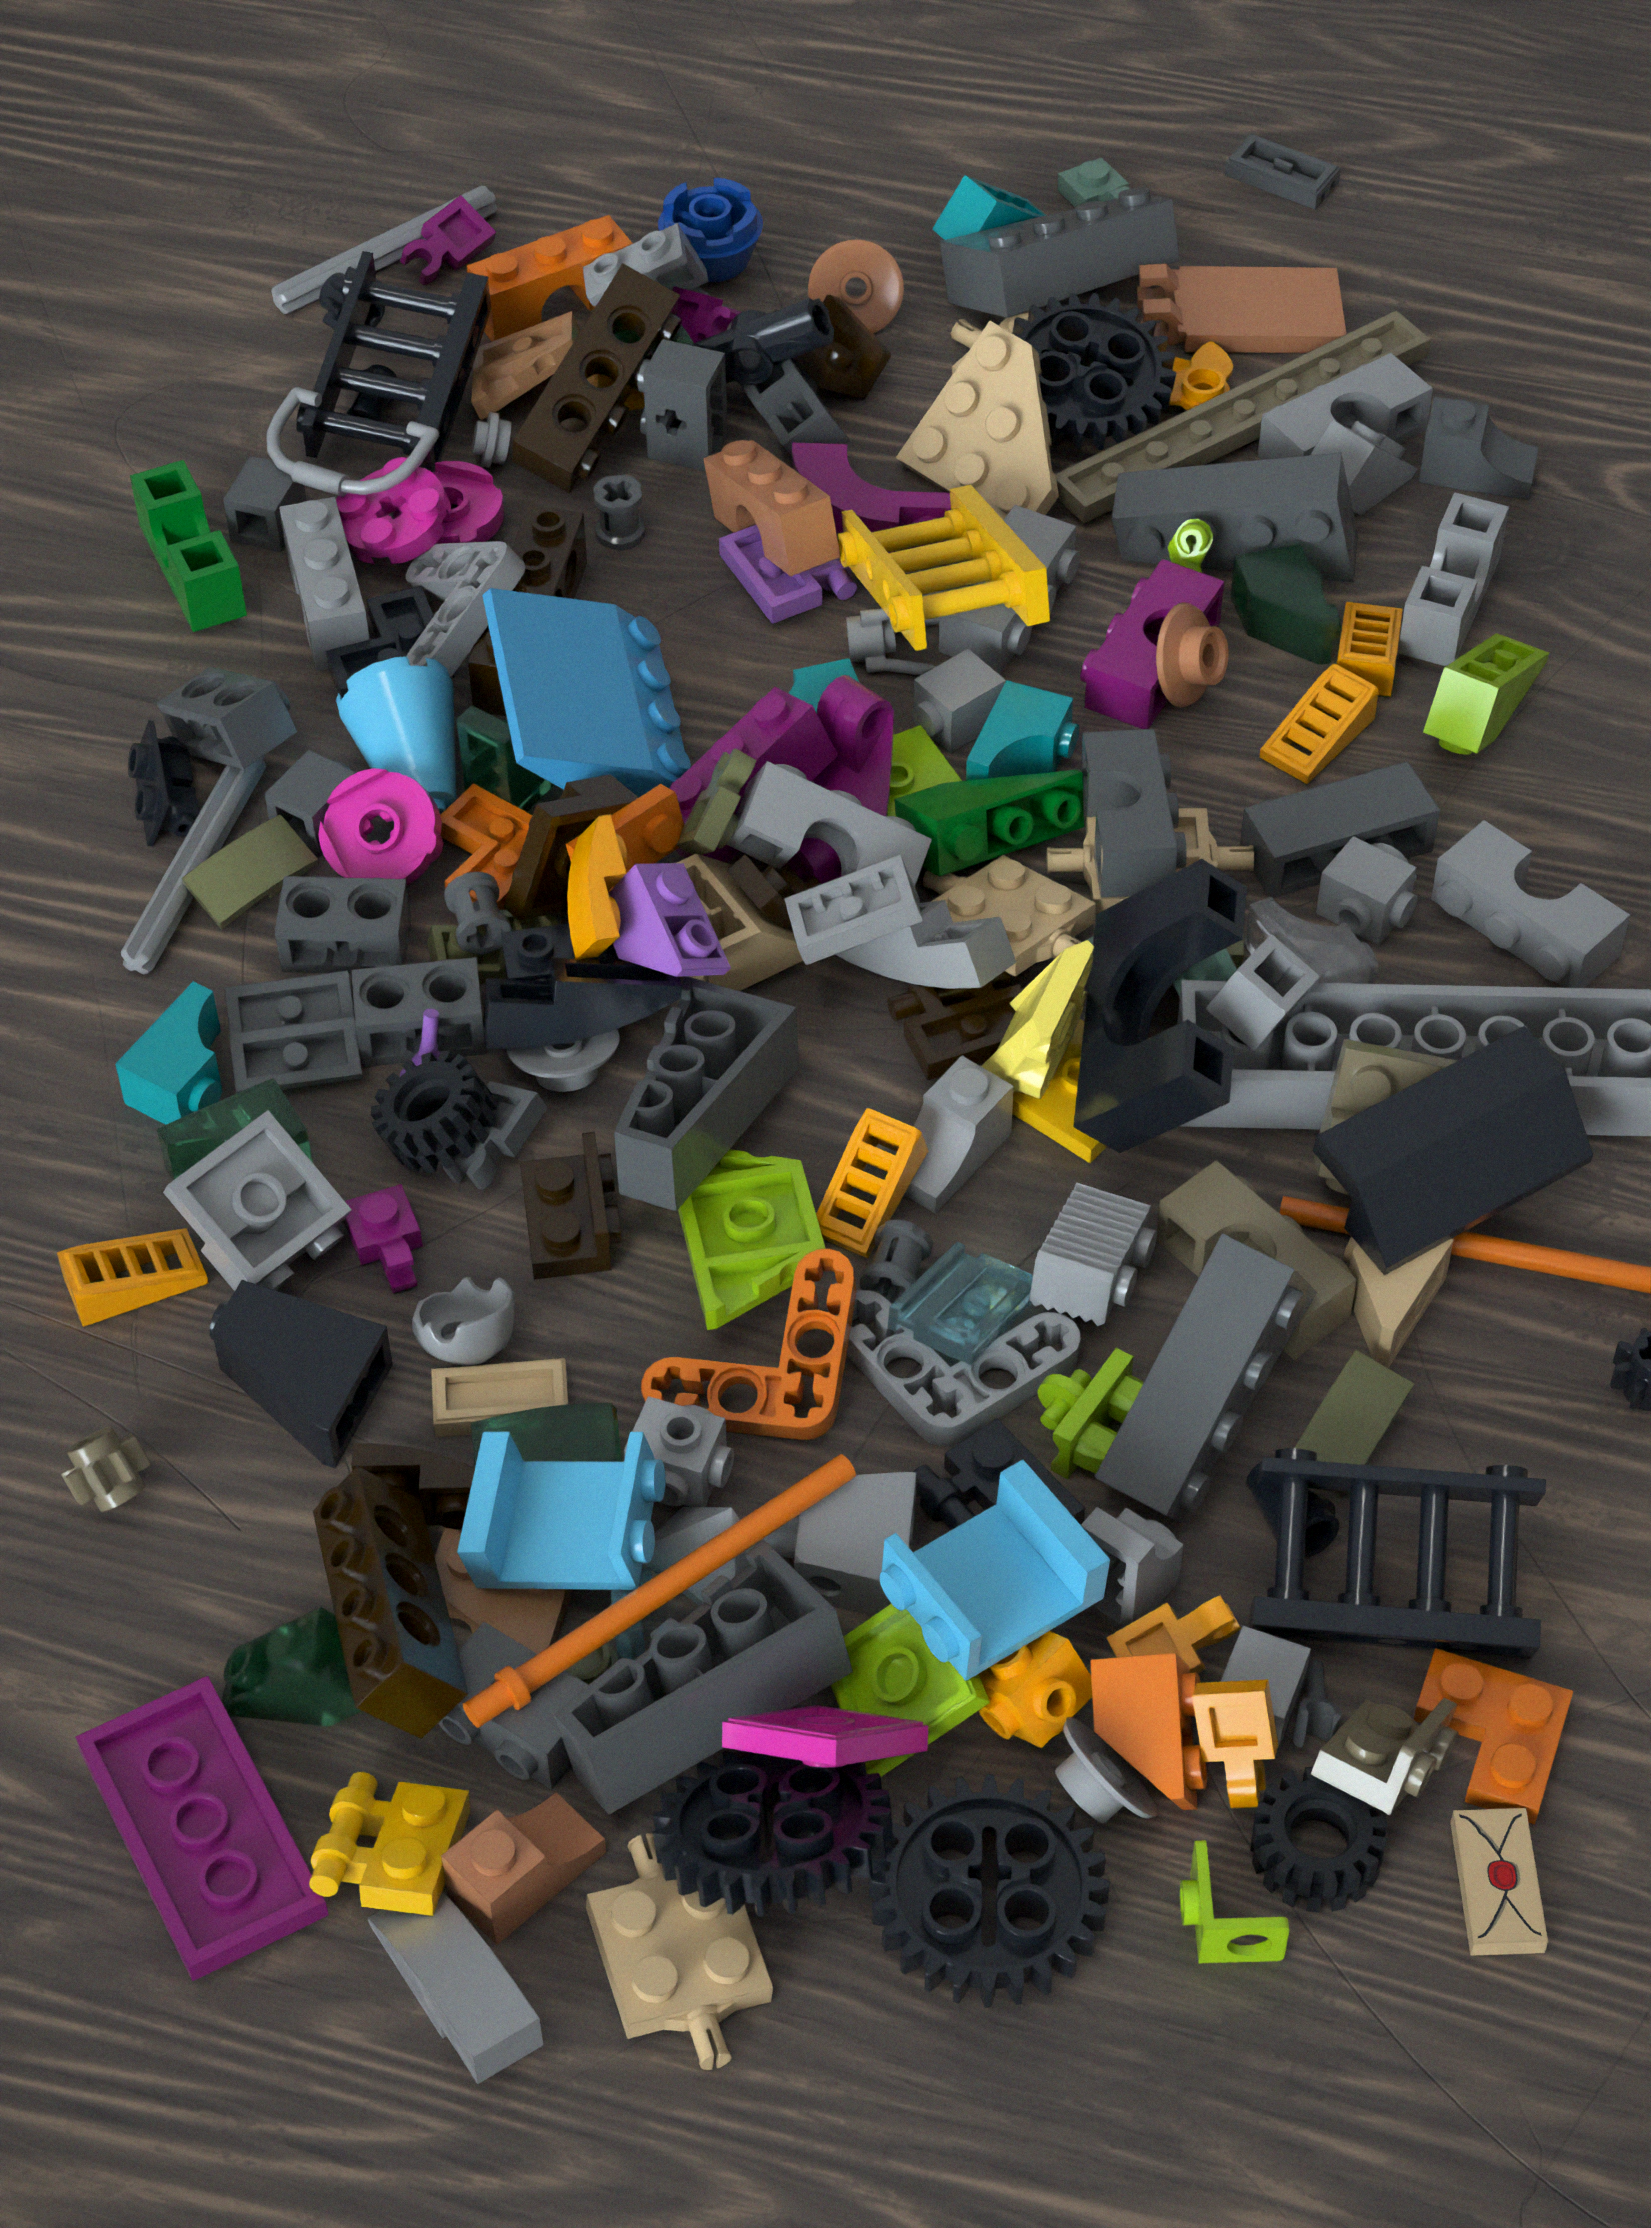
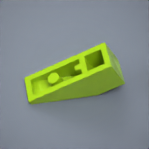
(1482, 693)

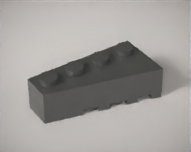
(1059, 253)
(1247, 508)
(702, 1089)
(1205, 1378)
(742, 1652)

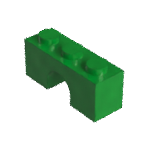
(189, 554)

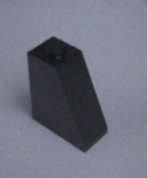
(302, 1364)

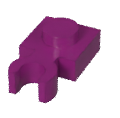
(451, 236)
(703, 314)

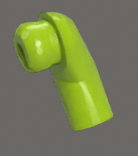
(1191, 544)

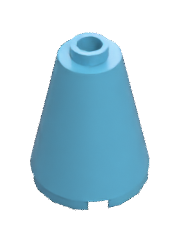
(405, 722)

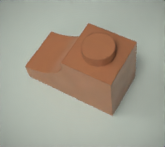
(519, 1864)

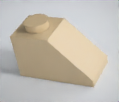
(1394, 1302)

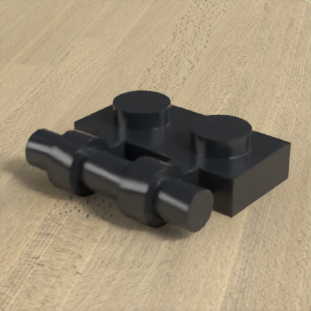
(976, 1476)

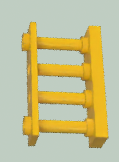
(974, 535)

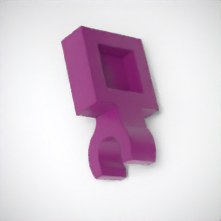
(386, 1231)

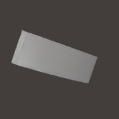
(938, 951)
(461, 1986)

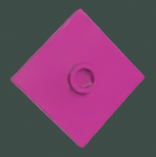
(825, 1735)

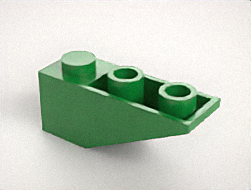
(992, 816)

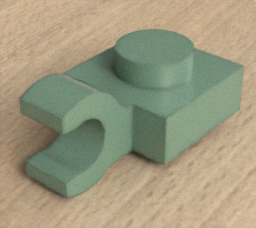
(1091, 182)

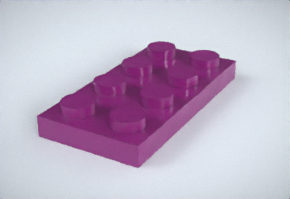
(201, 1827)

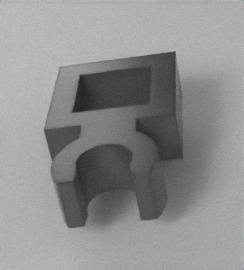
(516, 1118)

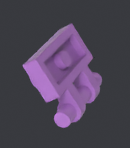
(771, 587)

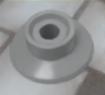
(567, 1064)
(1100, 1777)

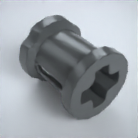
(618, 506)
(473, 914)
(896, 1261)

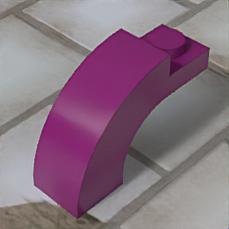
(876, 507)

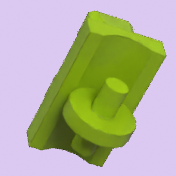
(1083, 1408)

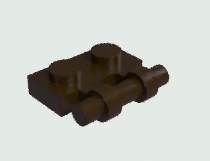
(964, 1029)

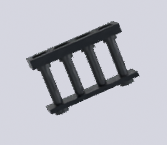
(436, 397)
(1429, 1619)

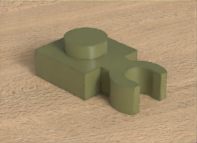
(712, 816)

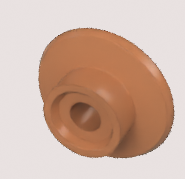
(864, 261)
(1189, 655)

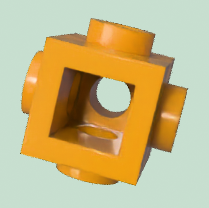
(1036, 1690)

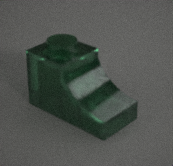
(491, 761)
(201, 1132)

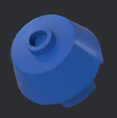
(717, 223)

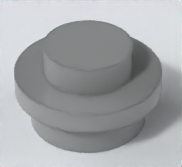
(491, 440)

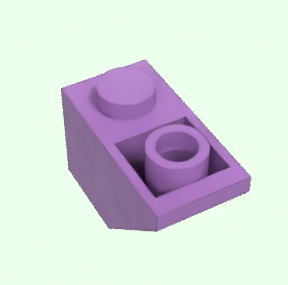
(666, 923)

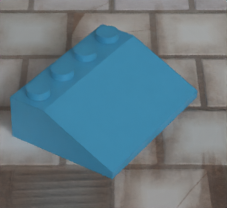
(585, 691)

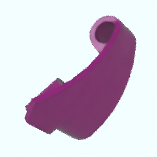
(863, 736)

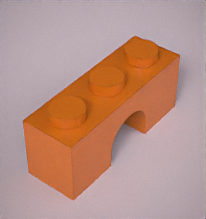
(530, 273)

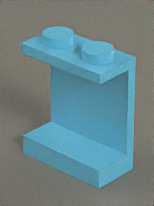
(560, 1519)
(997, 1575)

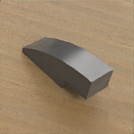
(794, 408)

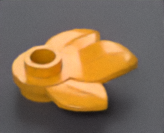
(1201, 377)

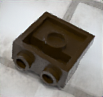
(543, 867)

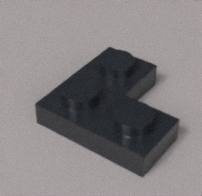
(398, 623)

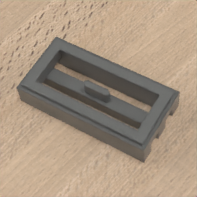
(1282, 171)

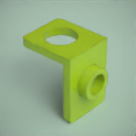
(1213, 1934)

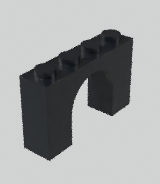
(1142, 1084)

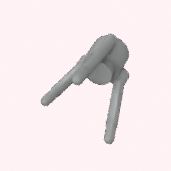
(872, 636)

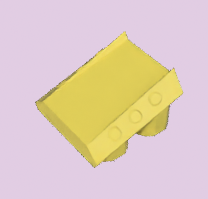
(1043, 1022)

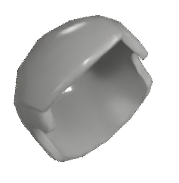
(466, 1323)

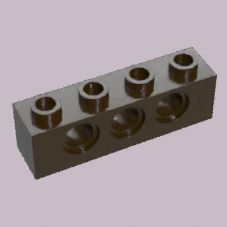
(629, 304)
(554, 560)
(389, 1603)

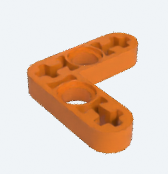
(778, 1386)

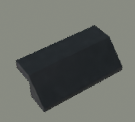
(1455, 1148)

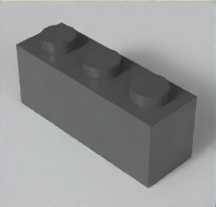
(1306, 830)

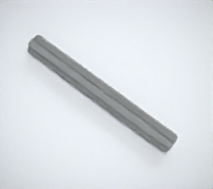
(386, 248)
(202, 841)

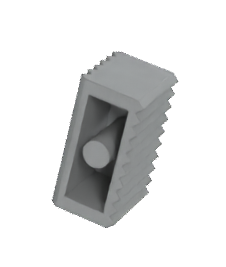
(1093, 1254)

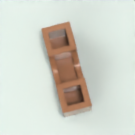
(790, 511)

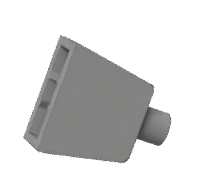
(842, 1538)

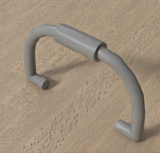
(333, 481)

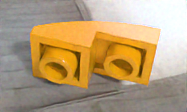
(594, 869)

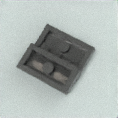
(293, 1031)

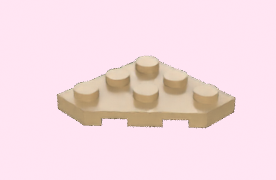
(989, 428)

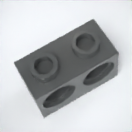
(228, 716)
(342, 923)
(392, 1005)

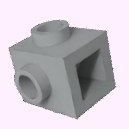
(690, 1447)

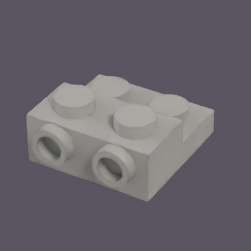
(259, 1205)

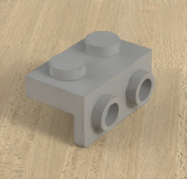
(660, 255)

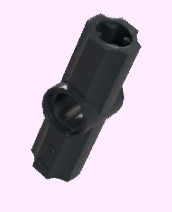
(763, 340)

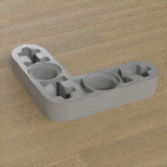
(459, 578)
(960, 1384)

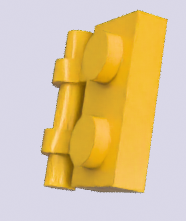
(411, 1833)

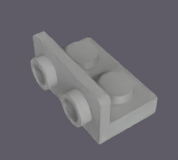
(853, 909)

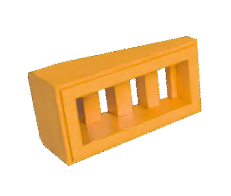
(1370, 643)
(1338, 694)
(861, 1150)
(116, 1296)

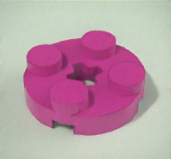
(477, 501)
(376, 534)
(395, 798)

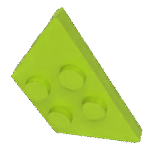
(748, 1232)

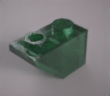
(1284, 602)
(291, 1674)

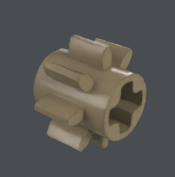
(106, 1468)

